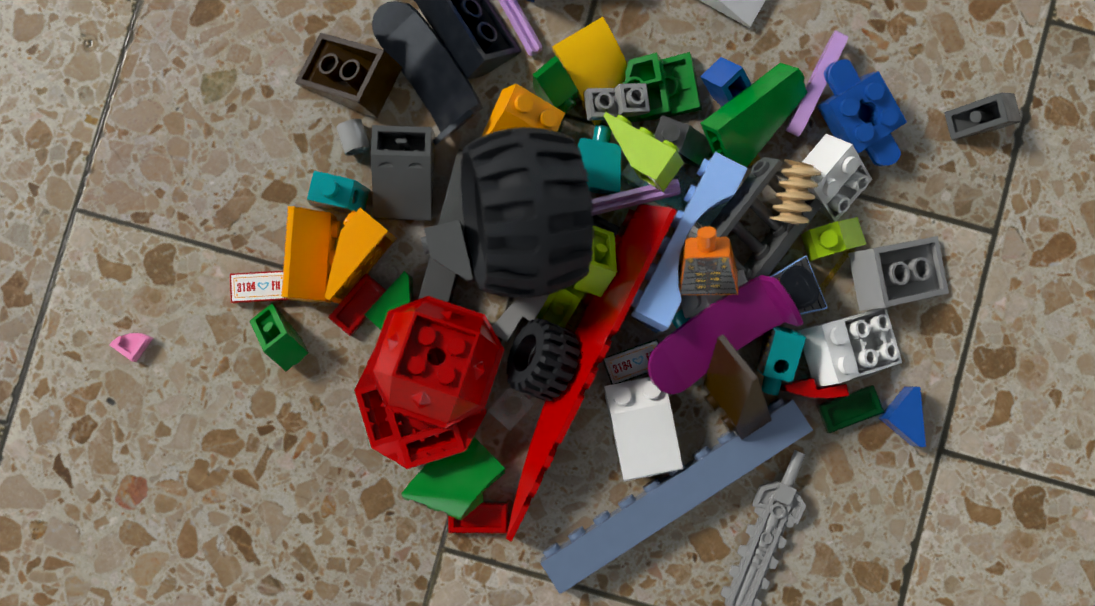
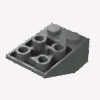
(402, 172)

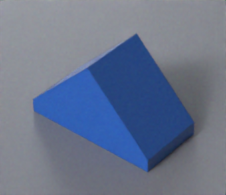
(906, 416)

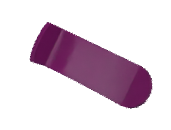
(740, 317)

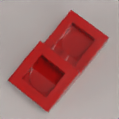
(808, 388)

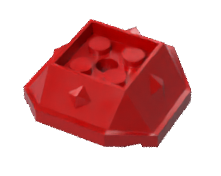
(429, 392)
(406, 439)

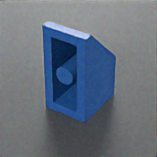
(725, 80)

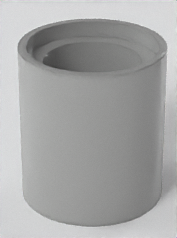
(353, 137)

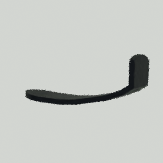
(426, 66)

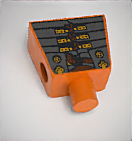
(708, 265)

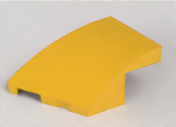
(592, 58)

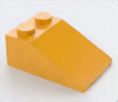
(522, 108)
(357, 251)

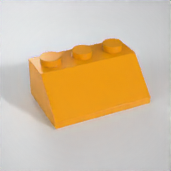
(308, 253)

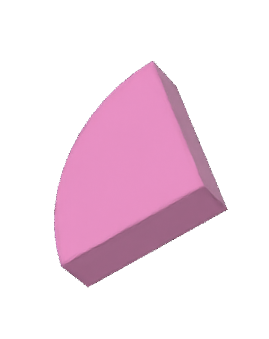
(131, 345)

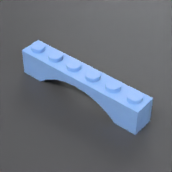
(661, 295)

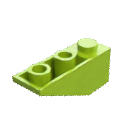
(651, 159)

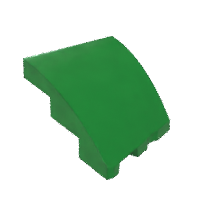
(669, 84)
(456, 481)

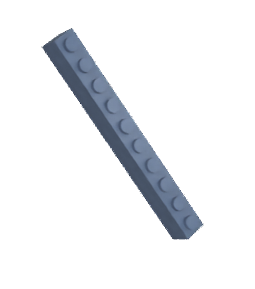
(671, 497)

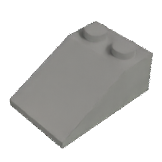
(898, 273)

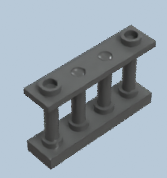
(781, 234)

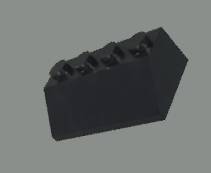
(471, 34)

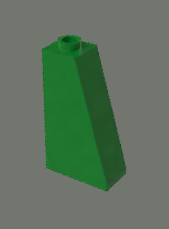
(755, 114)

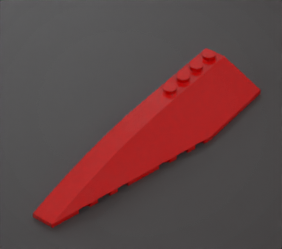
(599, 323)

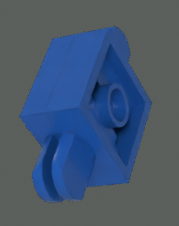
(850, 117)

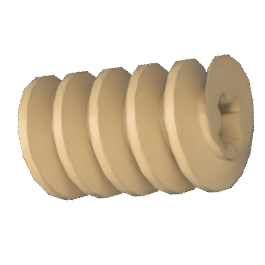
(796, 192)

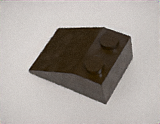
(349, 74)
(735, 391)

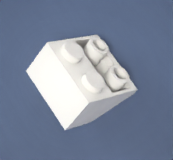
(841, 176)

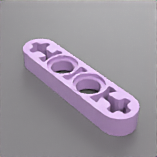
(816, 84)

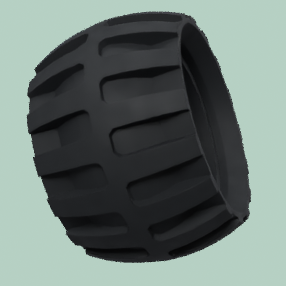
(526, 212)

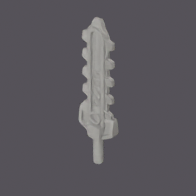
(777, 508)

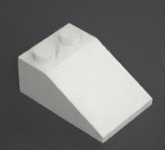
(643, 429)

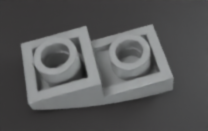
(623, 100)

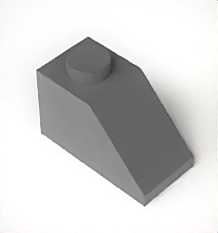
(983, 116)
(449, 248)

